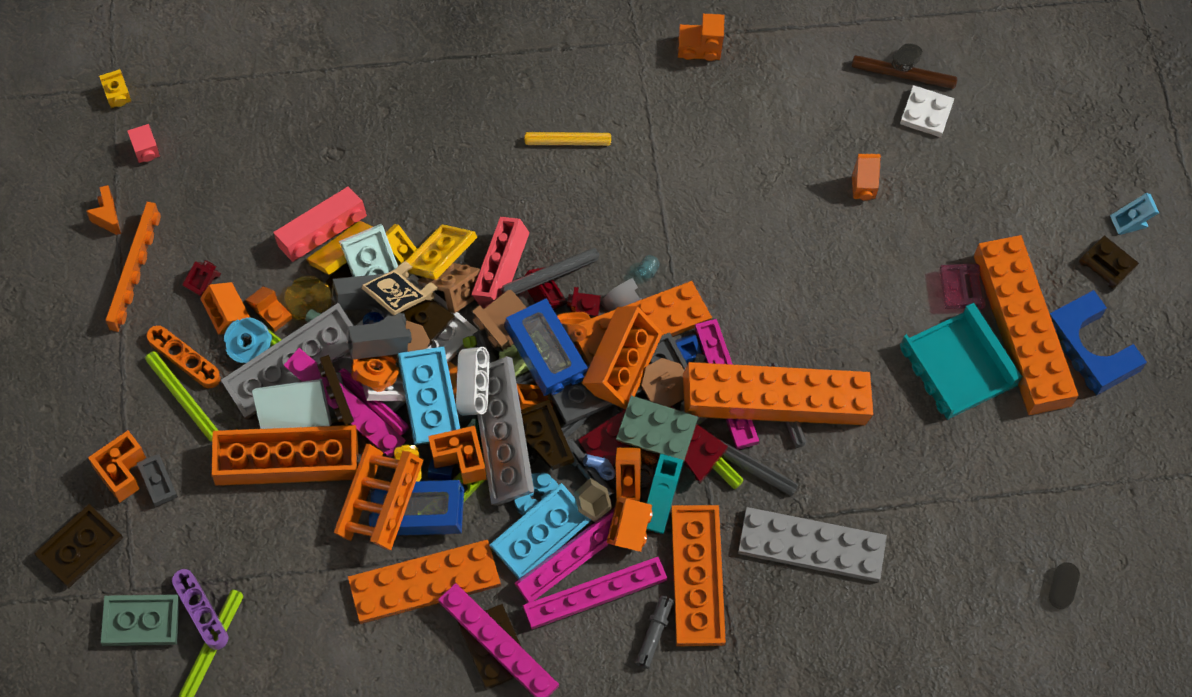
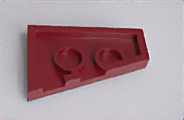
(703, 453)

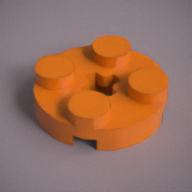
(379, 379)

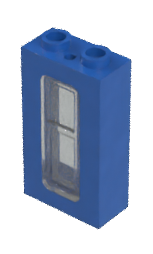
(545, 347)
(432, 508)

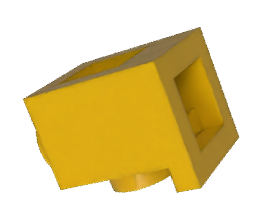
(115, 88)

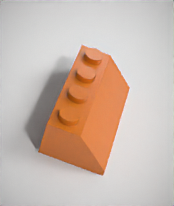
(622, 356)

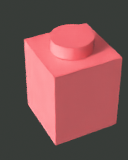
(143, 143)

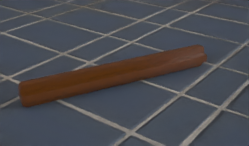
(914, 74)

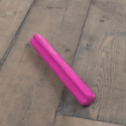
(377, 407)

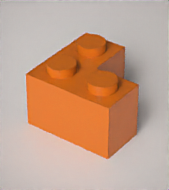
(702, 40)
(459, 448)
(114, 463)

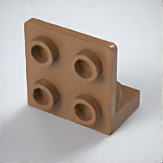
(457, 285)

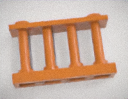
(395, 502)

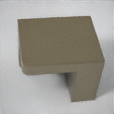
(592, 500)

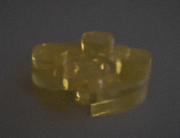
(299, 290)

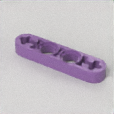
(199, 609)

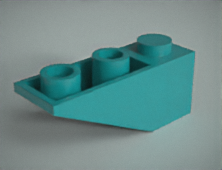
(663, 491)

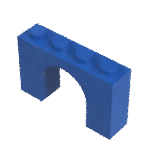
(1098, 371)

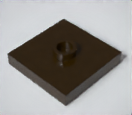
(431, 316)

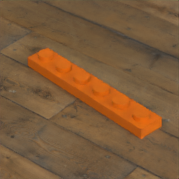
(131, 272)

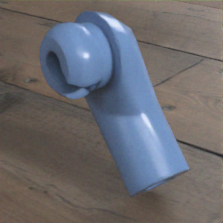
(601, 465)

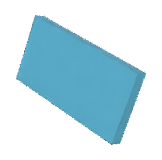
(428, 393)
(540, 532)

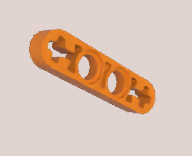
(181, 359)

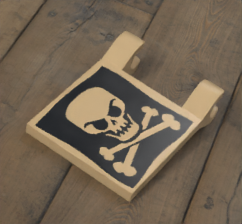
(396, 292)

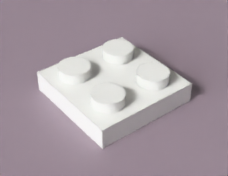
(927, 111)

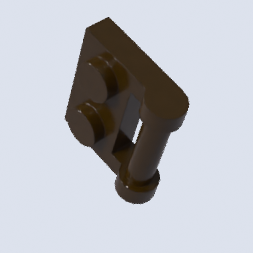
(1112, 258)

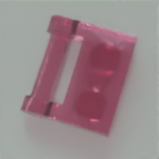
(955, 288)

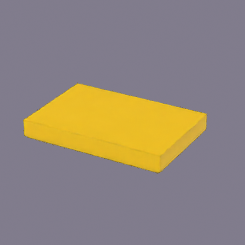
(440, 251)
(331, 256)

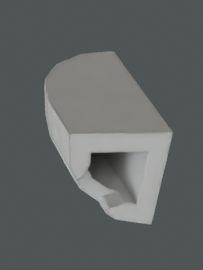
(621, 296)

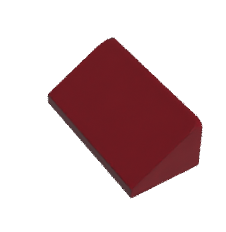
(547, 290)

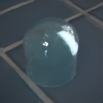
(649, 266)

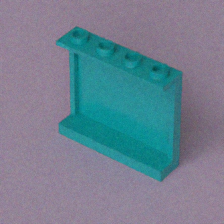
(961, 362)

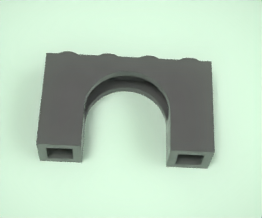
(374, 339)

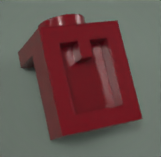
(201, 276)
(584, 303)

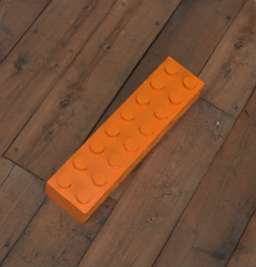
(1025, 325)
(777, 393)

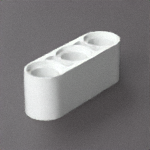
(472, 381)

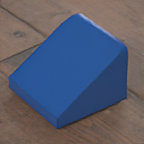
(688, 347)
(441, 473)

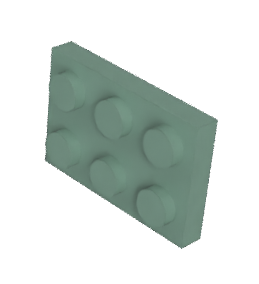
(657, 428)
(140, 620)

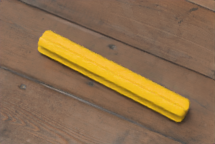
(567, 138)

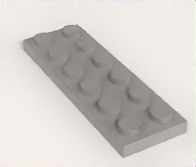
(317, 339)
(504, 437)
(812, 544)

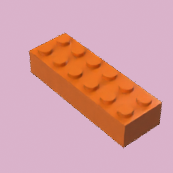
(284, 455)

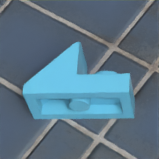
(1134, 215)

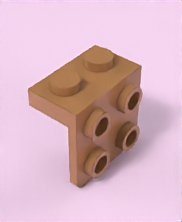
(494, 316)

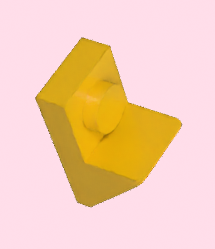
(400, 244)

